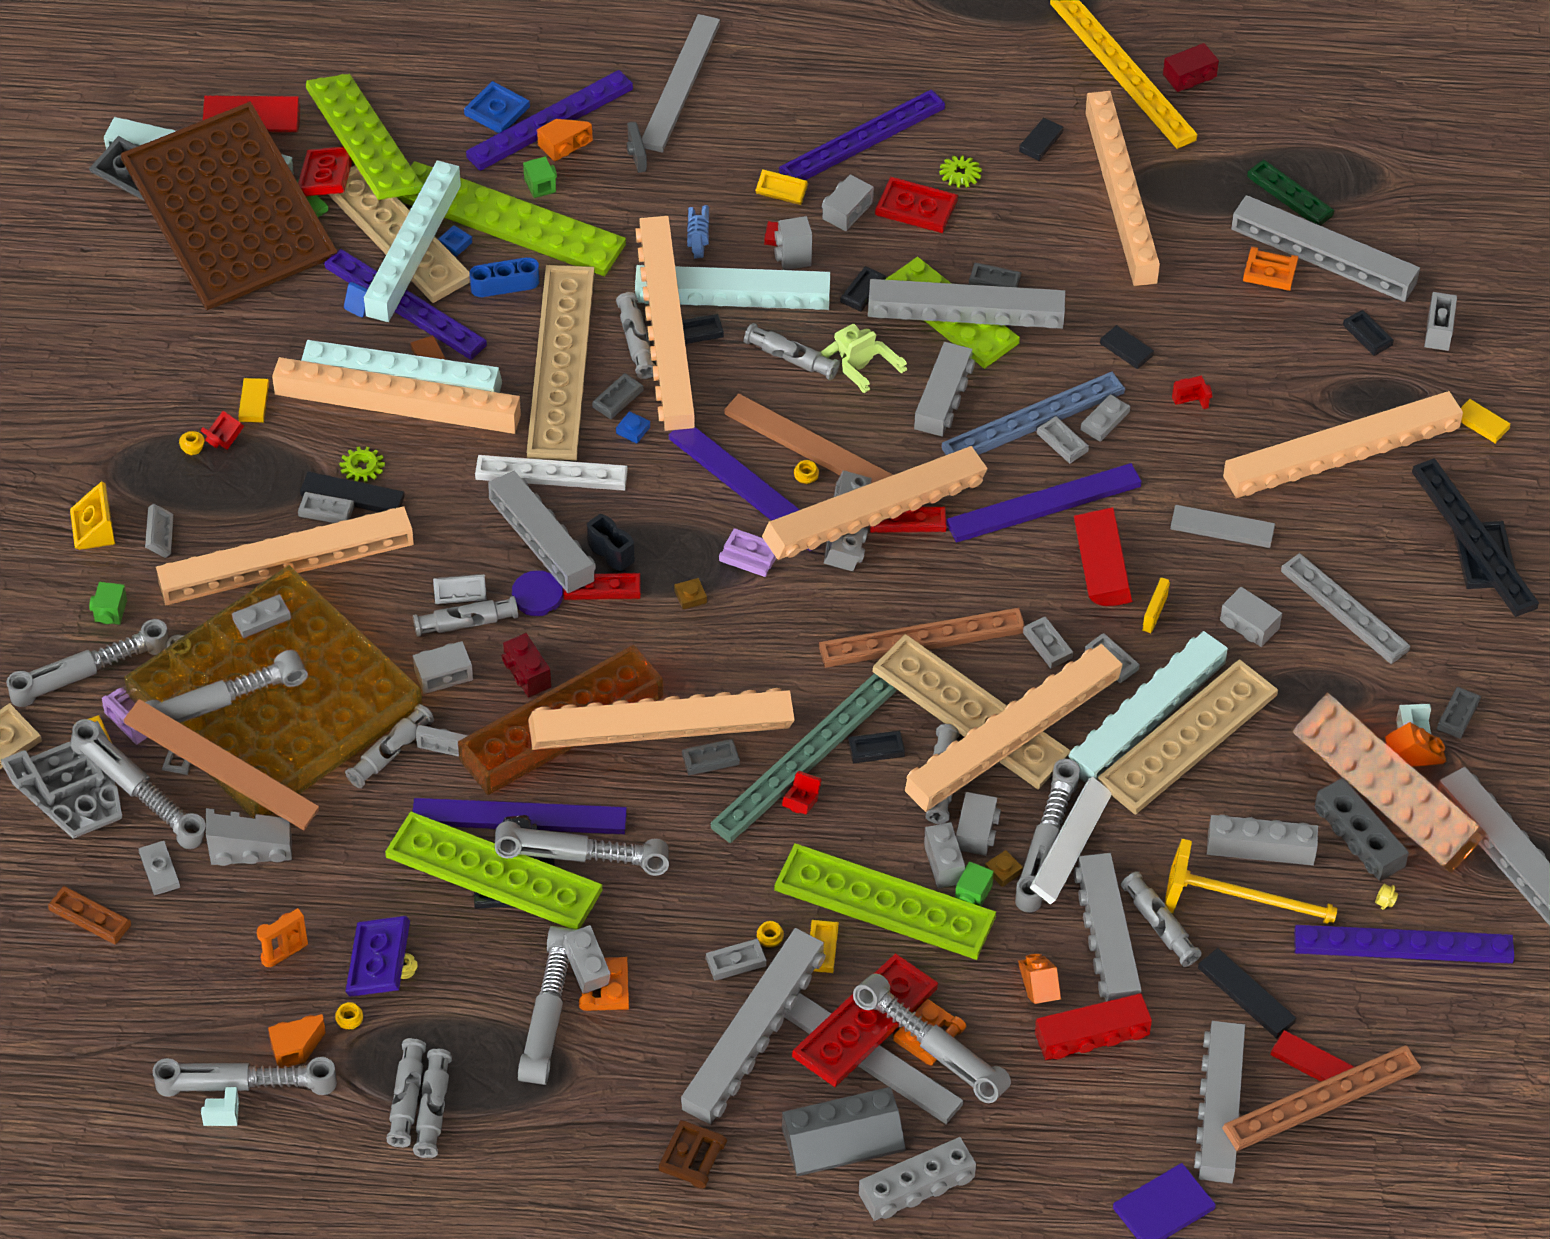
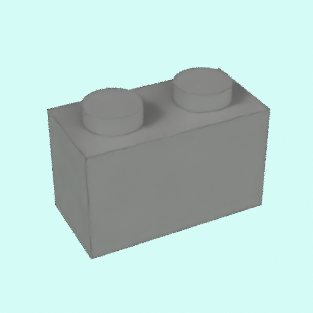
(847, 202)
(793, 243)
(1440, 321)
(1251, 616)
(442, 667)
(976, 823)
(944, 854)
(586, 959)

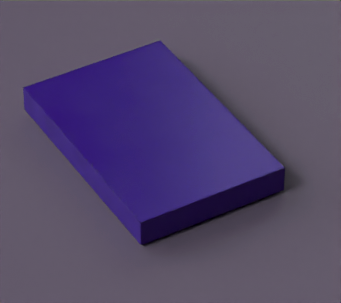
(378, 956)
(1164, 1205)

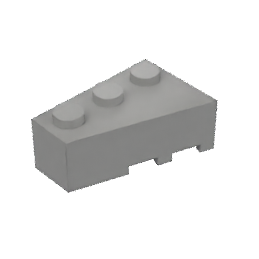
(247, 839)

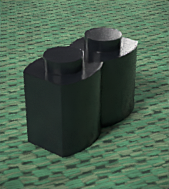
(610, 542)

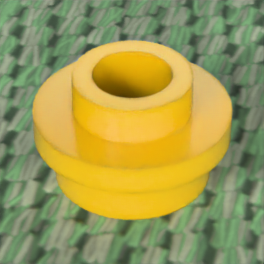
(191, 442)
(803, 467)
(773, 928)
(349, 1009)

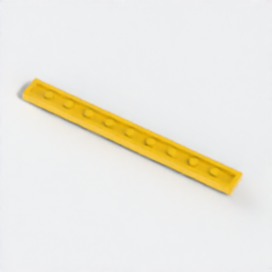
(1126, 72)

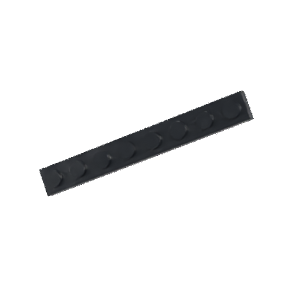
(1475, 537)

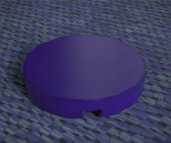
(537, 593)

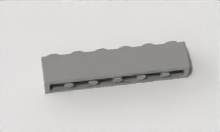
(541, 531)
(1107, 927)
(1221, 1100)

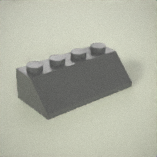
(112, 169)
(843, 1131)

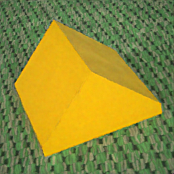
(92, 519)

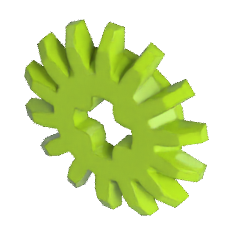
(950, 169)
(366, 457)

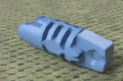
(698, 231)

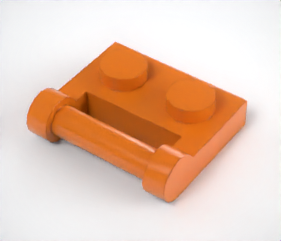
(1270, 269)
(290, 934)
(615, 994)
(935, 1016)

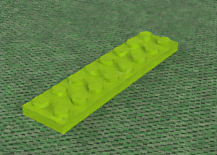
(364, 136)
(477, 867)
(885, 901)

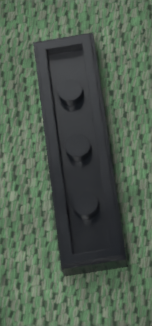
(364, 495)
(1247, 993)

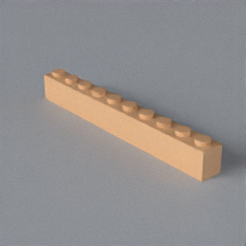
(1122, 188)
(666, 323)
(397, 395)
(1342, 444)
(874, 503)
(300, 550)
(660, 719)
(1012, 727)

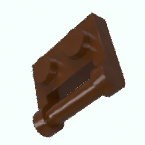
(684, 1149)

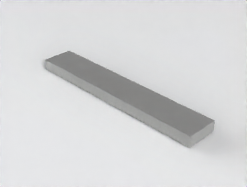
(1345, 608)

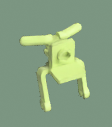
(858, 349)

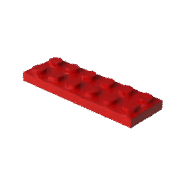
(855, 1033)

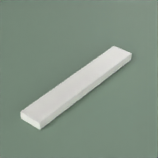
(554, 472)
(1071, 840)

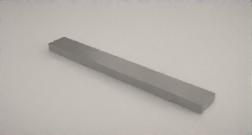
(680, 83)
(886, 1067)

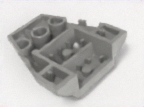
(66, 787)

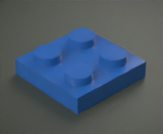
(496, 107)

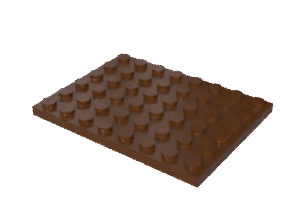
(228, 205)

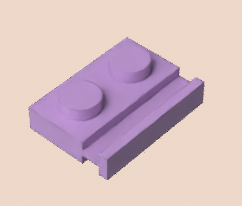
(747, 553)

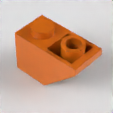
(563, 137)
(1416, 746)
(1040, 978)
(296, 1040)

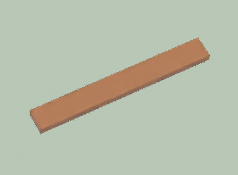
(800, 439)
(928, 635)
(221, 764)
(1321, 1098)

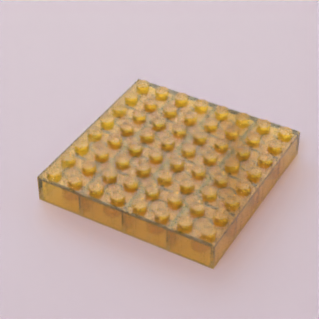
(284, 730)

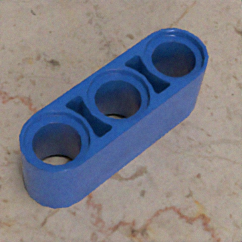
(504, 277)

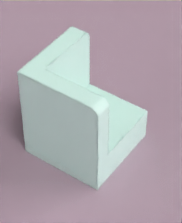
(1416, 714)
(222, 1111)

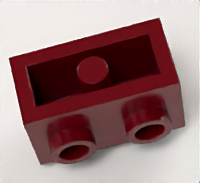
(1190, 67)
(526, 665)

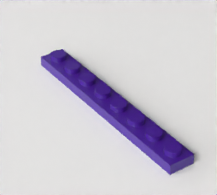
(570, 108)
(1404, 944)

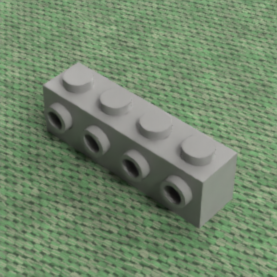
(943, 389)
(847, 549)
(1262, 839)
(917, 1179)

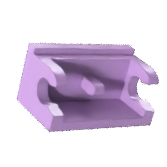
(117, 710)

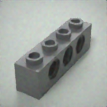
(1358, 816)

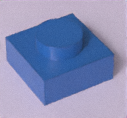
(455, 240)
(633, 427)

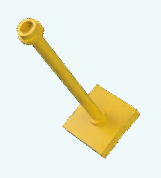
(1181, 877)

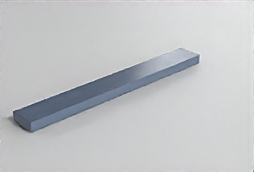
(1030, 418)

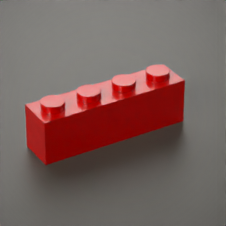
(1093, 1027)

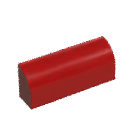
(276, 112)
(1103, 558)

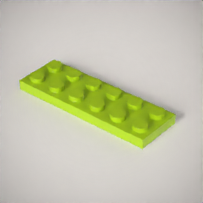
(986, 340)

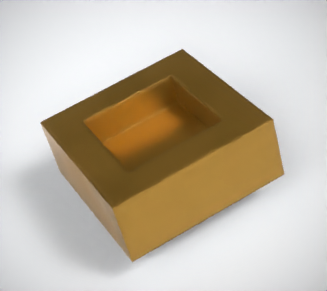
(690, 593)
(1004, 868)

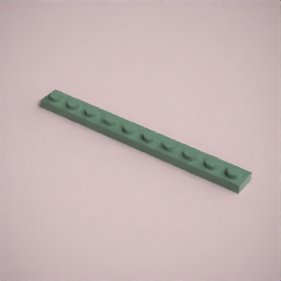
(802, 757)

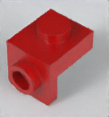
(1192, 389)
(223, 431)
(803, 793)

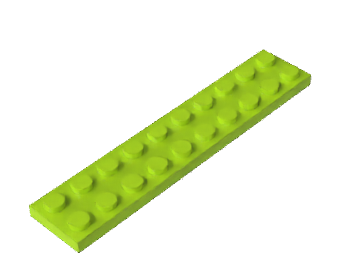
(528, 225)

